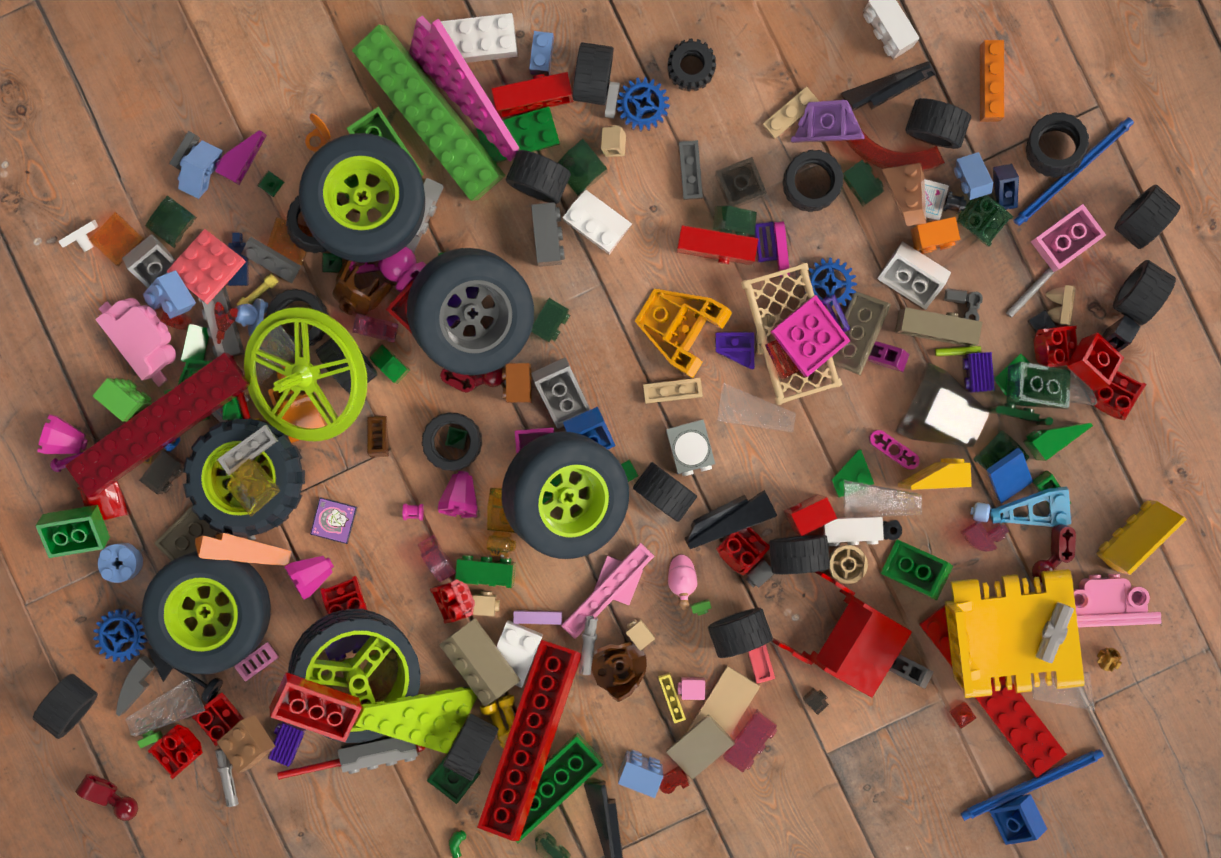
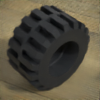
(696, 49)

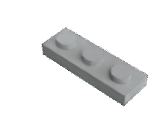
(247, 449)

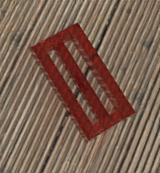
(789, 369)

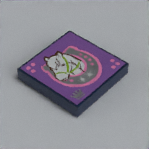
(333, 520)

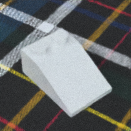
(519, 647)

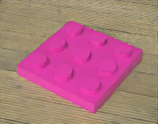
(810, 336)

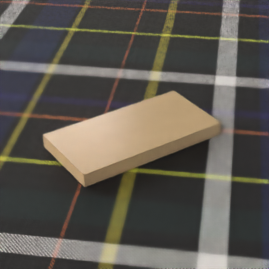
(728, 700)

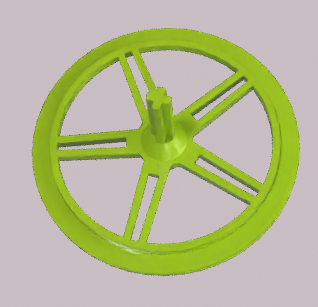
(304, 375)

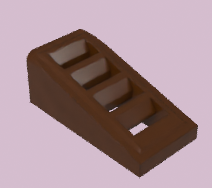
(384, 452)

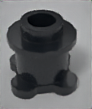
(955, 203)
(886, 530)

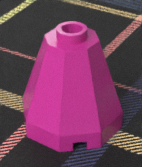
(61, 438)
(459, 497)
(309, 574)

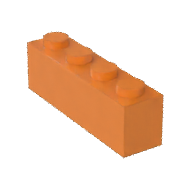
(992, 81)

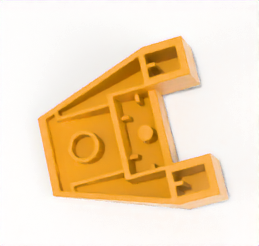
(674, 323)

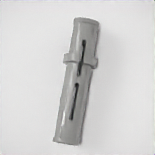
(589, 637)
(224, 768)

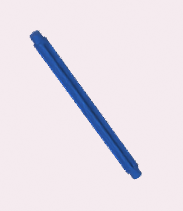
(1063, 181)
(1032, 784)

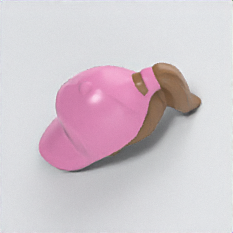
(682, 579)

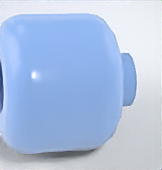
(980, 512)

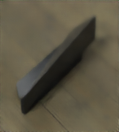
(888, 87)
(730, 519)

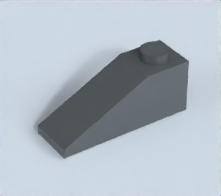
(911, 671)

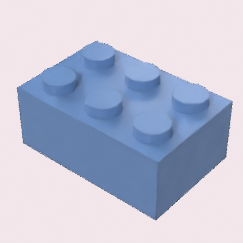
(640, 773)

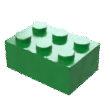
(72, 531)

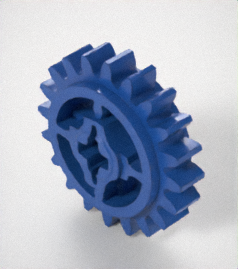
(636, 100)
(830, 266)
(105, 633)

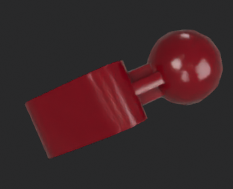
(491, 379)
(1062, 550)
(103, 792)

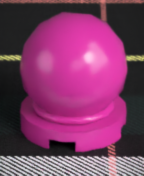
(401, 268)

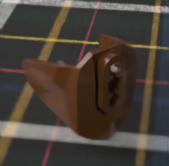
(355, 299)
(619, 681)

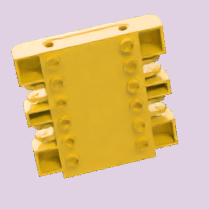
(1004, 632)

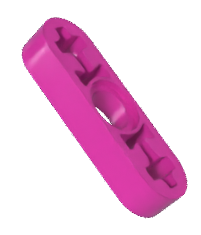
(781, 246)
(902, 461)

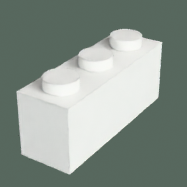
(854, 530)

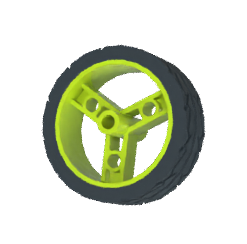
(383, 638)

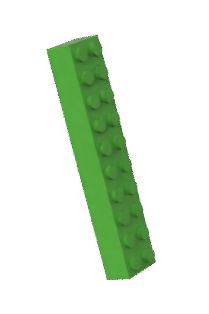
(428, 112)

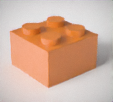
(935, 234)

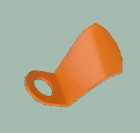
(320, 131)

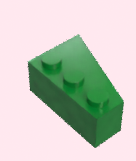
(486, 571)

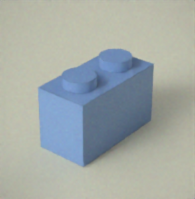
(541, 53)
(973, 175)

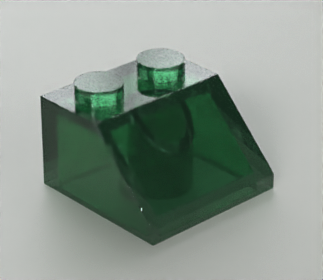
(583, 166)

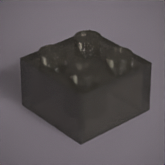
(740, 183)

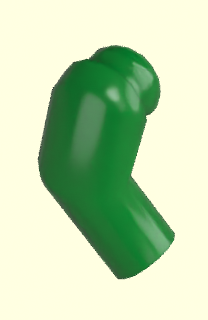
(454, 843)

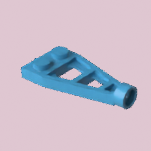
(1058, 509)

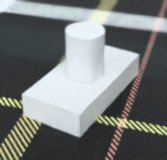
(80, 236)

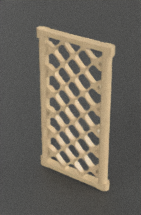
(747, 285)

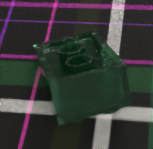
(1038, 386)

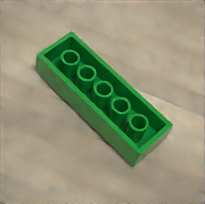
(560, 778)

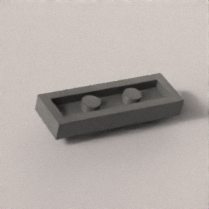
(690, 170)
(271, 260)

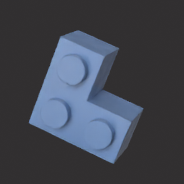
(197, 168)
(170, 294)

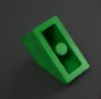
(389, 364)

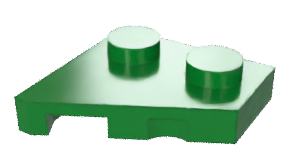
(855, 471)

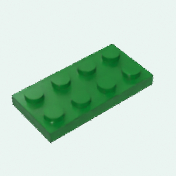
(530, 131)

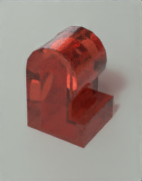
(179, 322)
(673, 779)

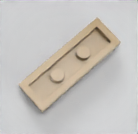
(789, 113)
(672, 390)

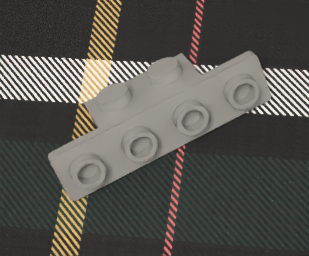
(432, 193)

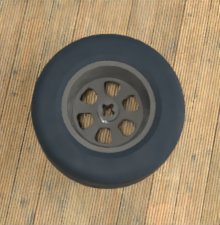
(451, 275)

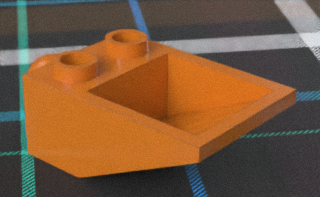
(301, 412)

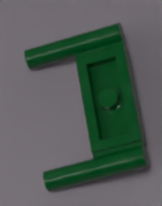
(1025, 414)

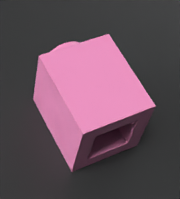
(692, 688)

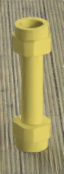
(269, 281)

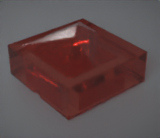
(962, 715)

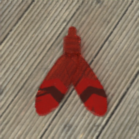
(223, 321)

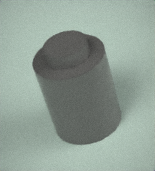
(759, 574)

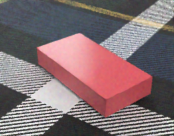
(761, 664)

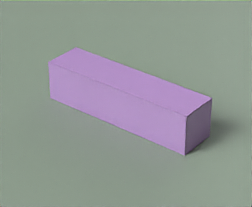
(537, 617)

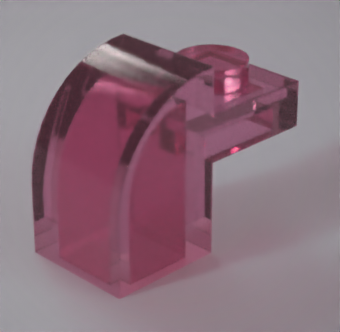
(375, 328)
(980, 539)
(436, 559)

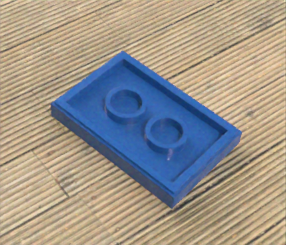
(1009, 475)

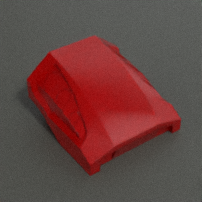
(1055, 345)
(1119, 396)
(110, 501)
(742, 550)
(343, 596)
(453, 600)
(219, 716)
(176, 750)

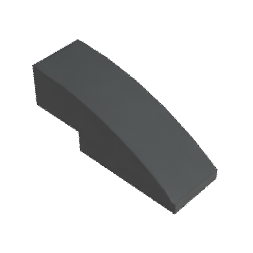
(134, 684)

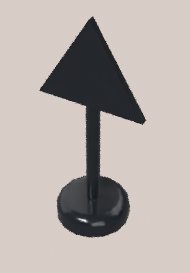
(164, 669)

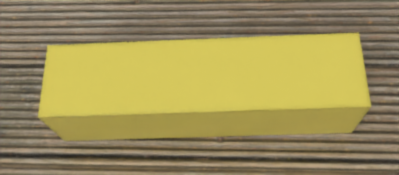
(672, 698)

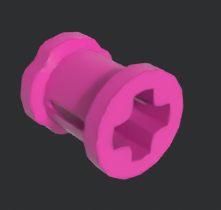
(413, 511)

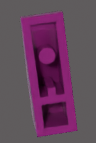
(239, 159)
(888, 356)

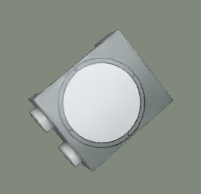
(691, 447)

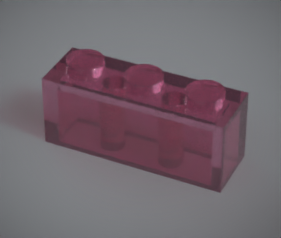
(750, 741)

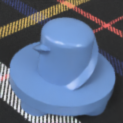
(251, 315)

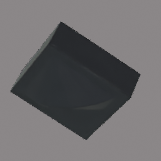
(1041, 321)

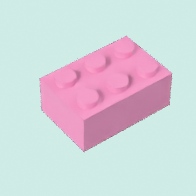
(1068, 238)

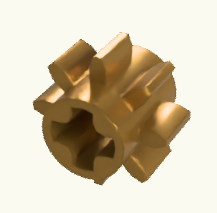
(1109, 659)

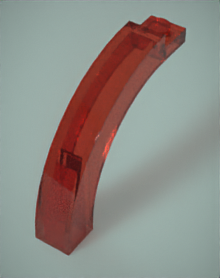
(887, 158)

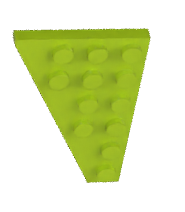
(421, 719)

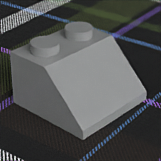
(148, 260)

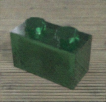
(863, 182)
(734, 220)
(550, 320)

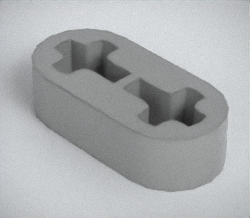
(612, 100)

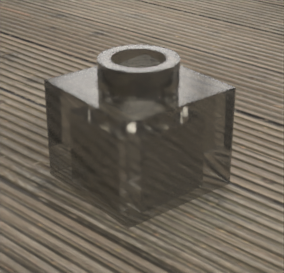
(816, 700)

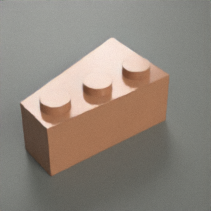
(908, 191)

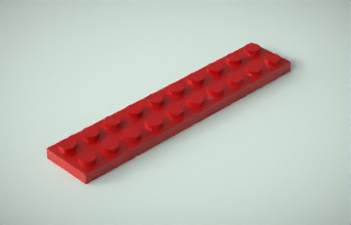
(1005, 708)

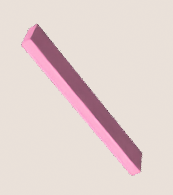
(608, 589)

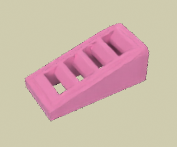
(244, 673)

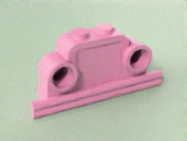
(138, 337)
(1112, 603)

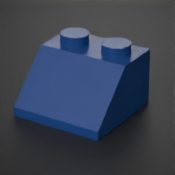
(592, 426)
(1019, 820)

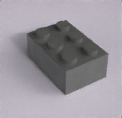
(547, 234)

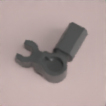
(973, 301)

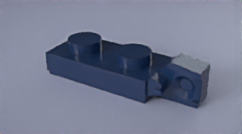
(241, 277)

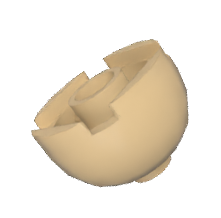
(848, 564)

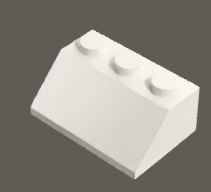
(597, 221)
(914, 275)

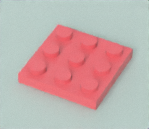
(207, 266)

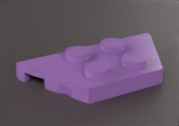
(828, 123)

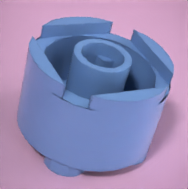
(110, 567)

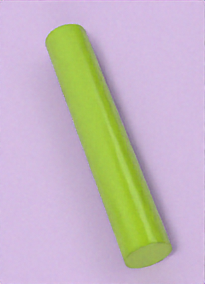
(957, 351)

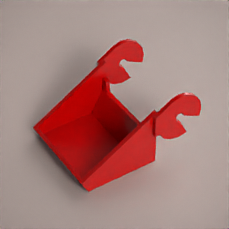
(859, 646)

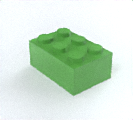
(122, 398)

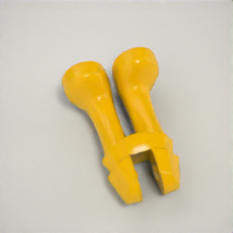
(493, 711)

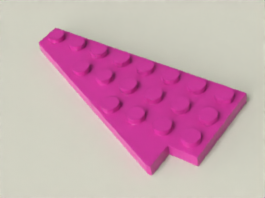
(444, 63)

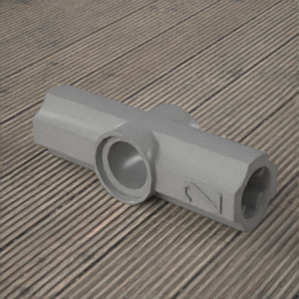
(1054, 632)

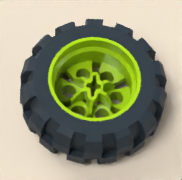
(209, 491)

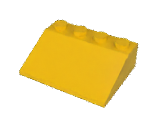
(943, 474)
(1140, 537)

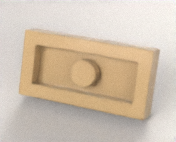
(1064, 296)

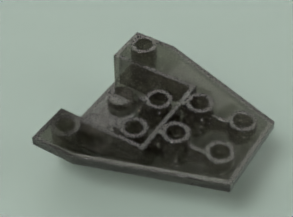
(942, 411)

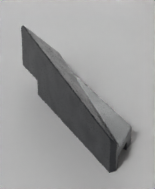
(605, 818)

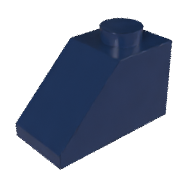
(1006, 186)

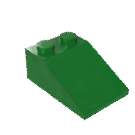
(1048, 442)
(917, 569)

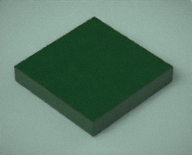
(450, 783)

